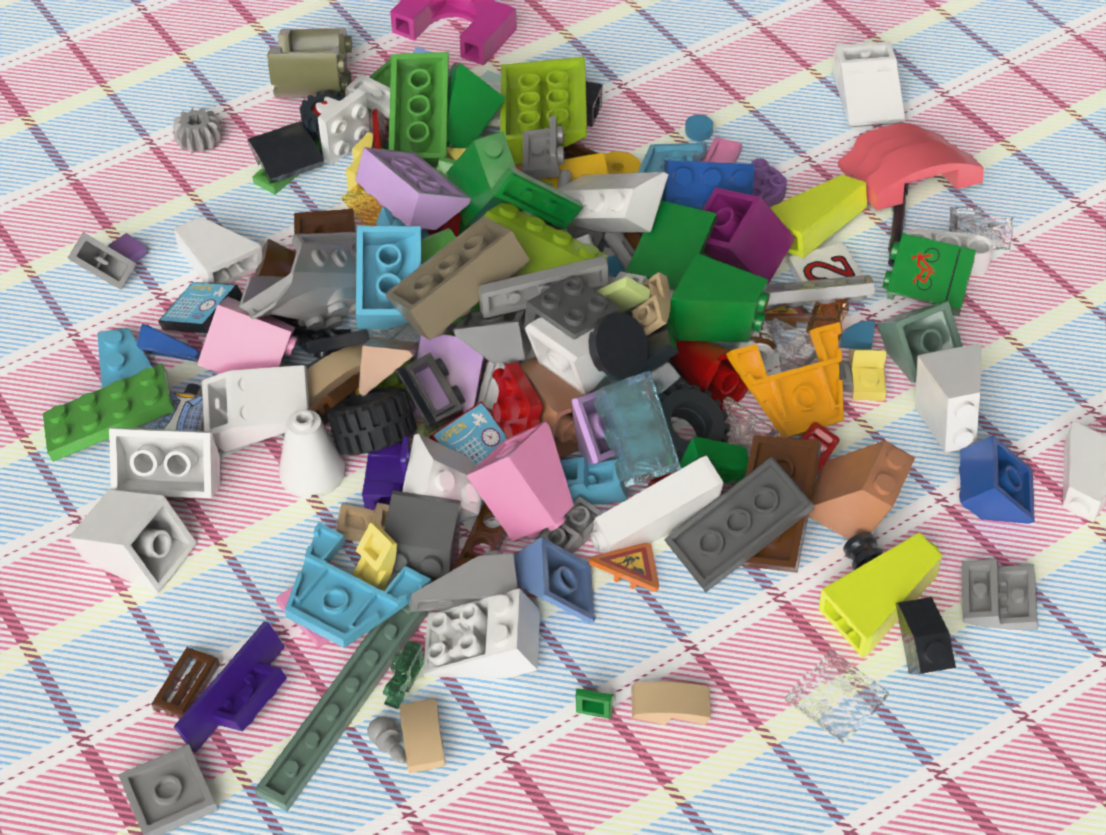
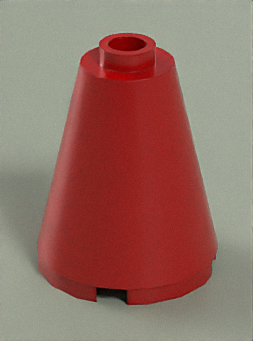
(708, 367)

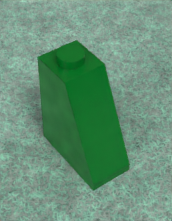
(469, 106)

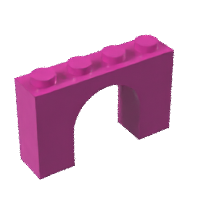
(489, 29)

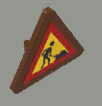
(788, 314)

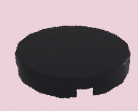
(618, 346)

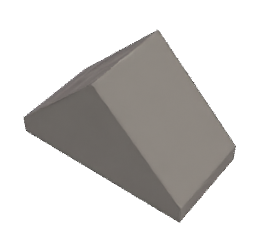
(101, 261)

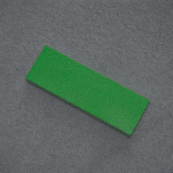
(537, 198)

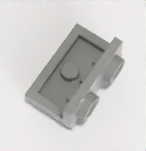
(543, 151)

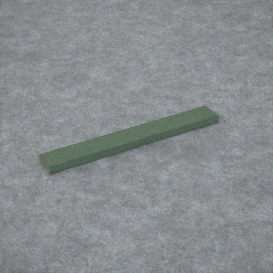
(337, 709)

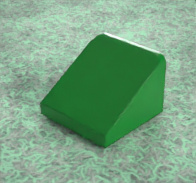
(594, 703)

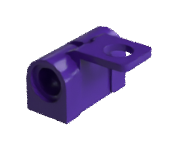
(385, 473)

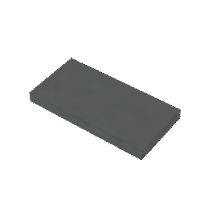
(739, 524)

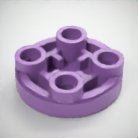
(768, 183)

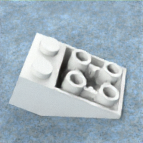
(868, 83)
(252, 403)
(484, 638)

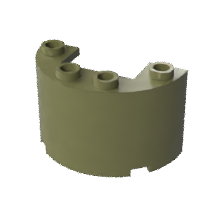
(310, 62)

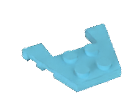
(338, 602)

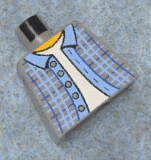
(187, 413)

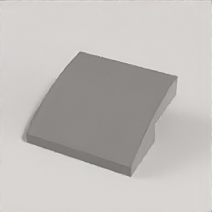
(999, 595)

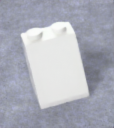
(564, 356)
(950, 395)
(134, 538)

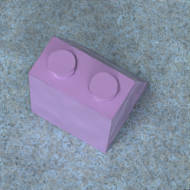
(464, 369)

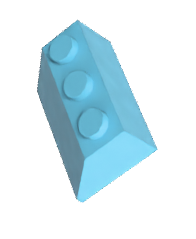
(382, 261)

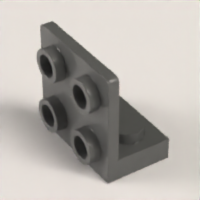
(569, 307)

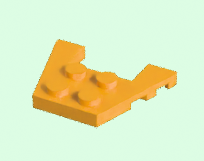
(801, 394)

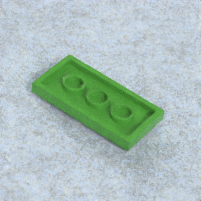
(119, 405)

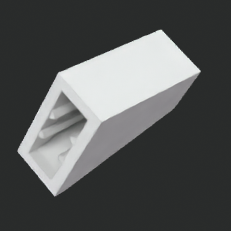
(216, 251)
(1084, 472)

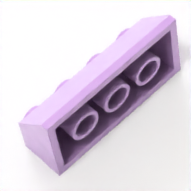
(410, 188)

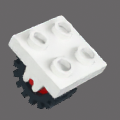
(336, 121)

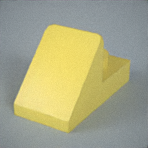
(868, 374)

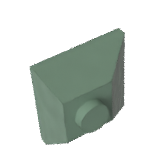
(919, 333)

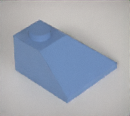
(556, 577)

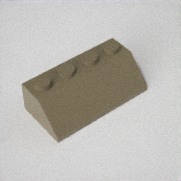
(449, 280)

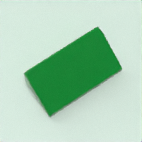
(728, 459)

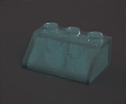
(636, 429)

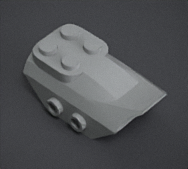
(314, 293)

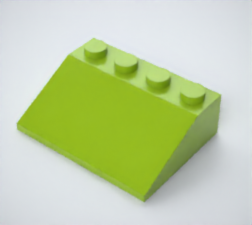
(540, 91)
(541, 243)

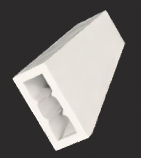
(658, 509)

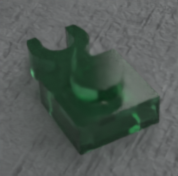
(406, 668)

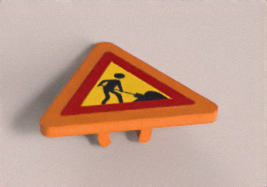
(631, 564)

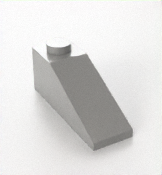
(472, 581)

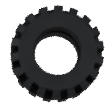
(696, 409)
(372, 421)

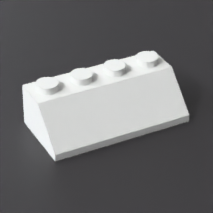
(617, 201)

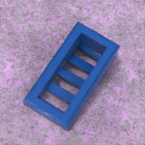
(158, 343)

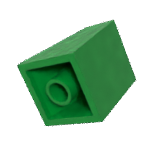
(478, 172)
(718, 302)

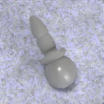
(385, 736)

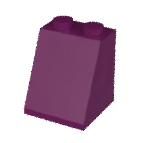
(746, 233)

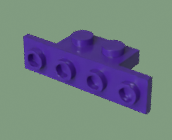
(236, 691)

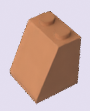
(557, 404)
(860, 488)

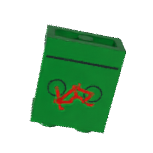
(929, 271)

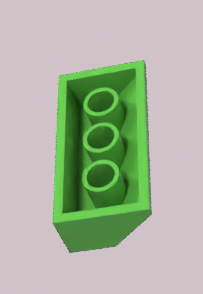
(419, 104)

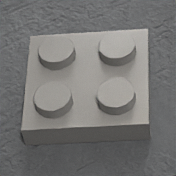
(167, 792)

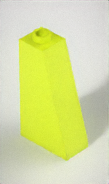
(821, 212)
(866, 599)

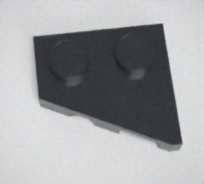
(323, 341)

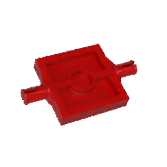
(517, 402)

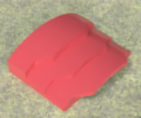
(905, 154)

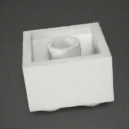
(442, 474)

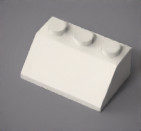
(164, 462)

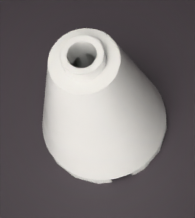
(309, 457)

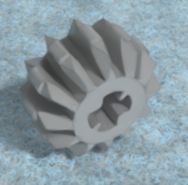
(197, 130)

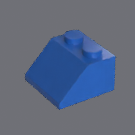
(996, 483)

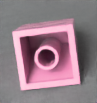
(245, 343)
(524, 483)

